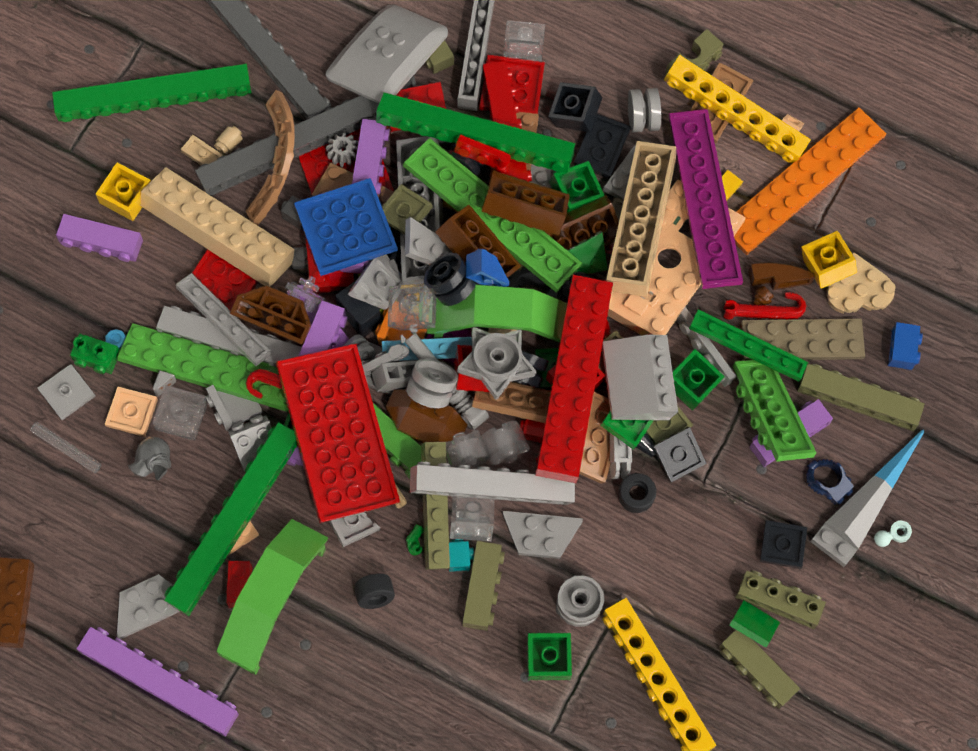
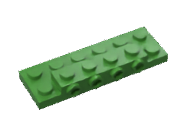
(772, 411)

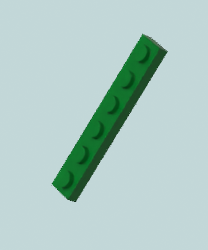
(748, 345)

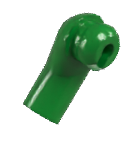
(412, 540)

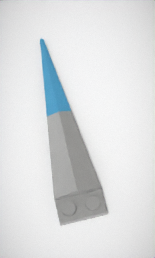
(848, 527)

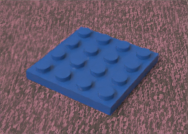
(345, 226)

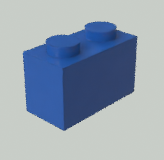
(904, 346)

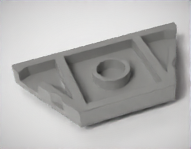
(375, 281)
(541, 534)
(143, 606)

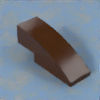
(779, 275)

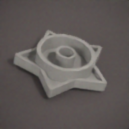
(496, 360)

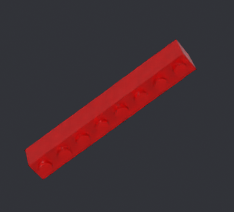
(503, 108)

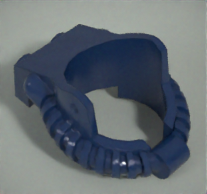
(836, 493)

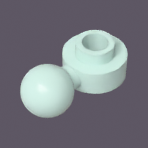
(883, 538)

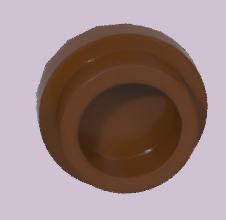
(762, 296)

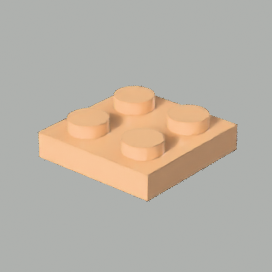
(131, 411)

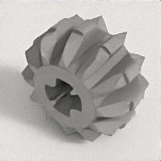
(335, 149)

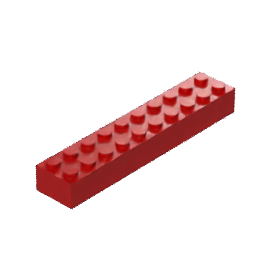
(574, 379)

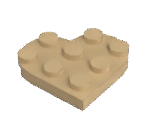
(864, 289)

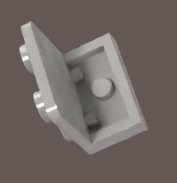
(231, 408)
(249, 437)

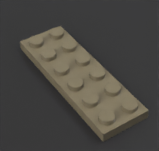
(811, 337)

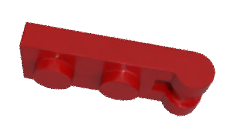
(483, 153)

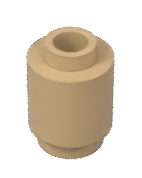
(228, 140)

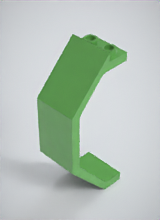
(504, 310)
(267, 593)

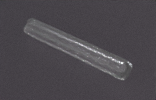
(65, 447)

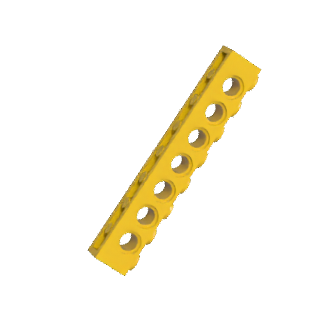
(733, 100)
(636, 630)

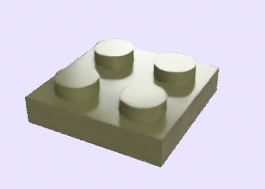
(404, 205)

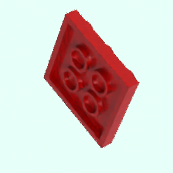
(527, 80)
(223, 278)

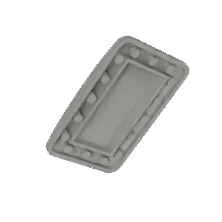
(386, 53)

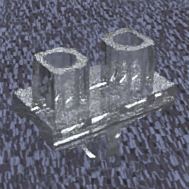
(312, 299)

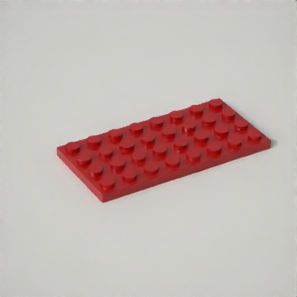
(337, 433)

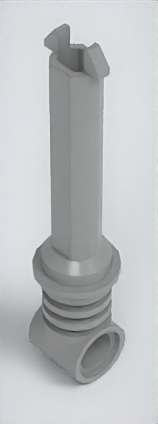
(472, 416)

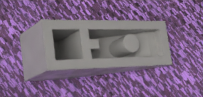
(393, 375)

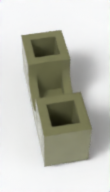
(707, 49)

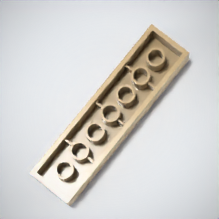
(641, 218)
(217, 227)

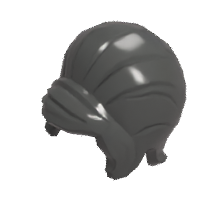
(150, 457)

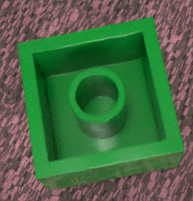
(579, 184)
(695, 379)
(549, 656)

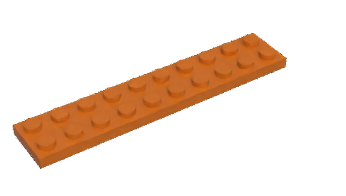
(806, 178)

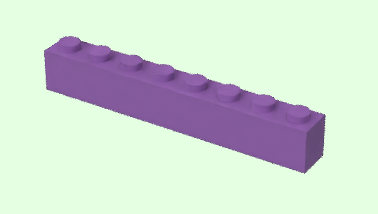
(369, 164)
(157, 681)

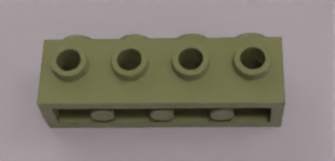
(780, 599)

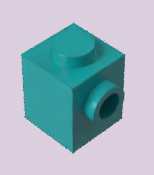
(460, 555)

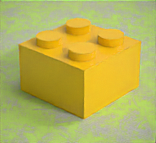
(122, 191)
(829, 259)

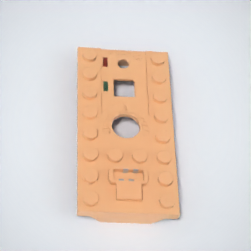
(669, 287)

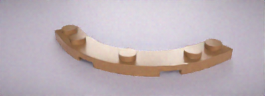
(282, 158)

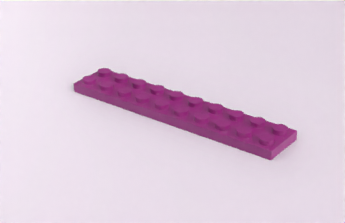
(705, 199)

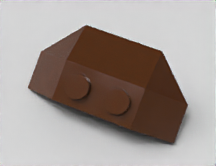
(274, 313)
(422, 421)

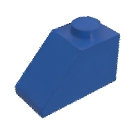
(485, 269)

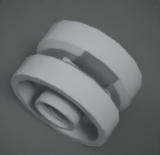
(644, 110)
(432, 383)
(580, 588)

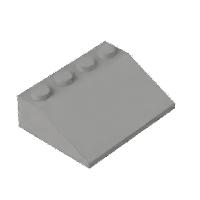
(640, 378)

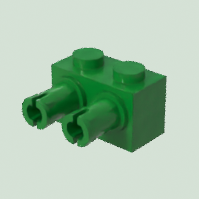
(94, 354)

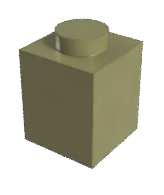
(440, 59)

